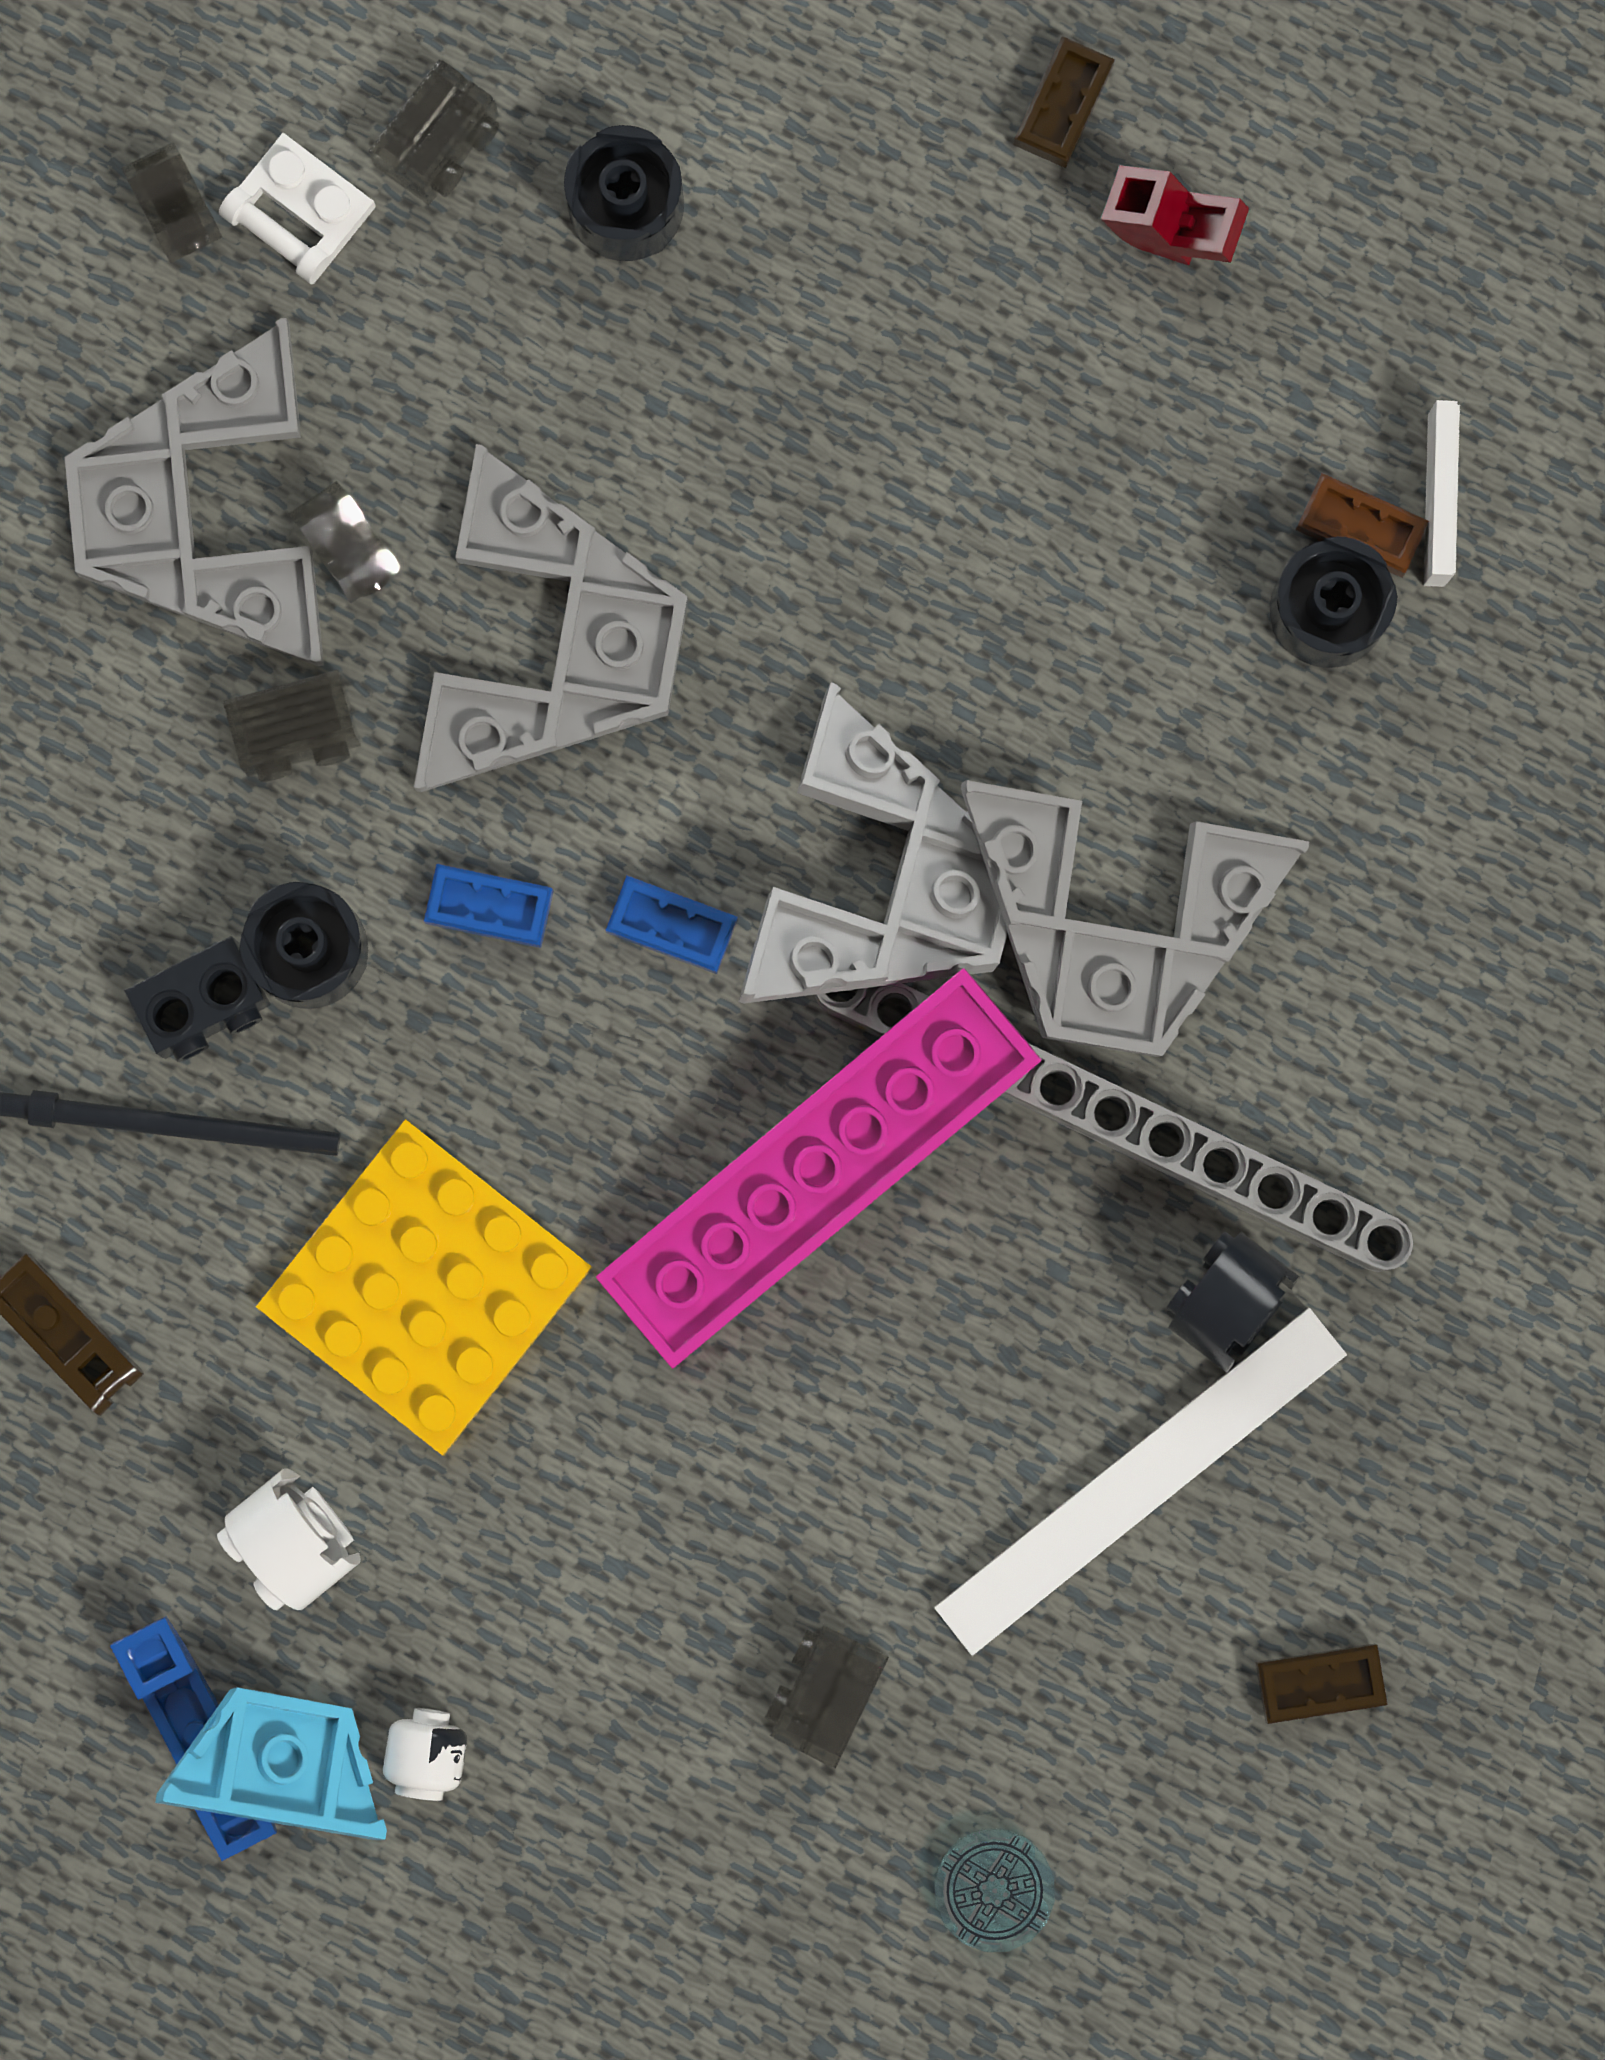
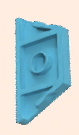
(278, 1765)

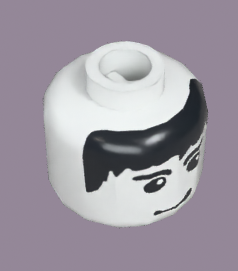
(425, 1755)

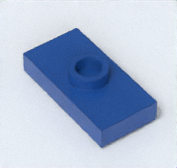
(488, 905)
(671, 924)

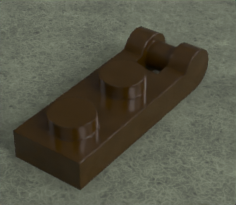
(63, 1333)

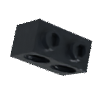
(194, 984)

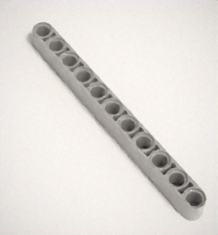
(1195, 1144)

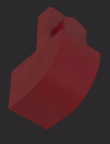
(1166, 219)

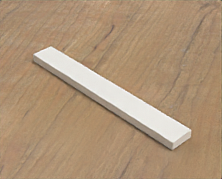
(1140, 1481)

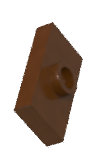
(1349, 512)

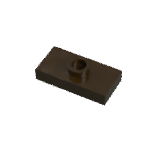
(1064, 102)
(1321, 1683)

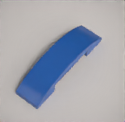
(181, 1705)

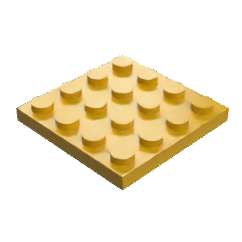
(424, 1287)

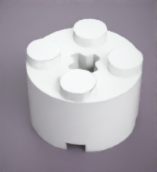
(288, 1542)

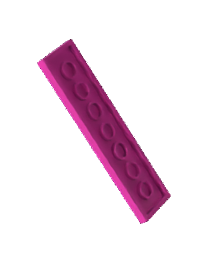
(818, 1168)

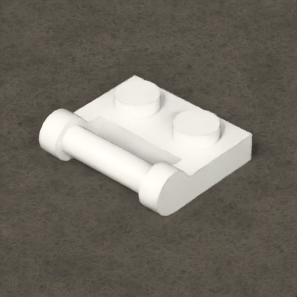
(308, 193)

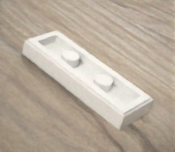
(1441, 493)

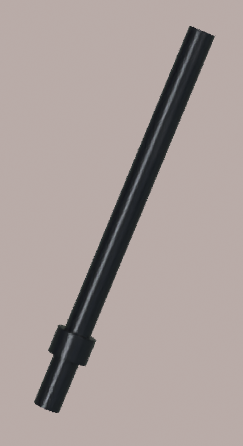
(46, 1110)

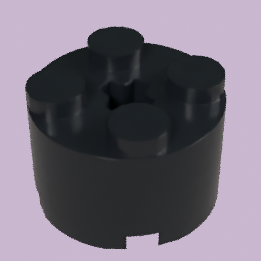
(595, 179)
(1365, 603)
(272, 936)
(1230, 1299)

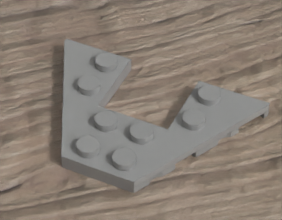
(136, 510)
(613, 646)
(942, 896)
(1107, 981)

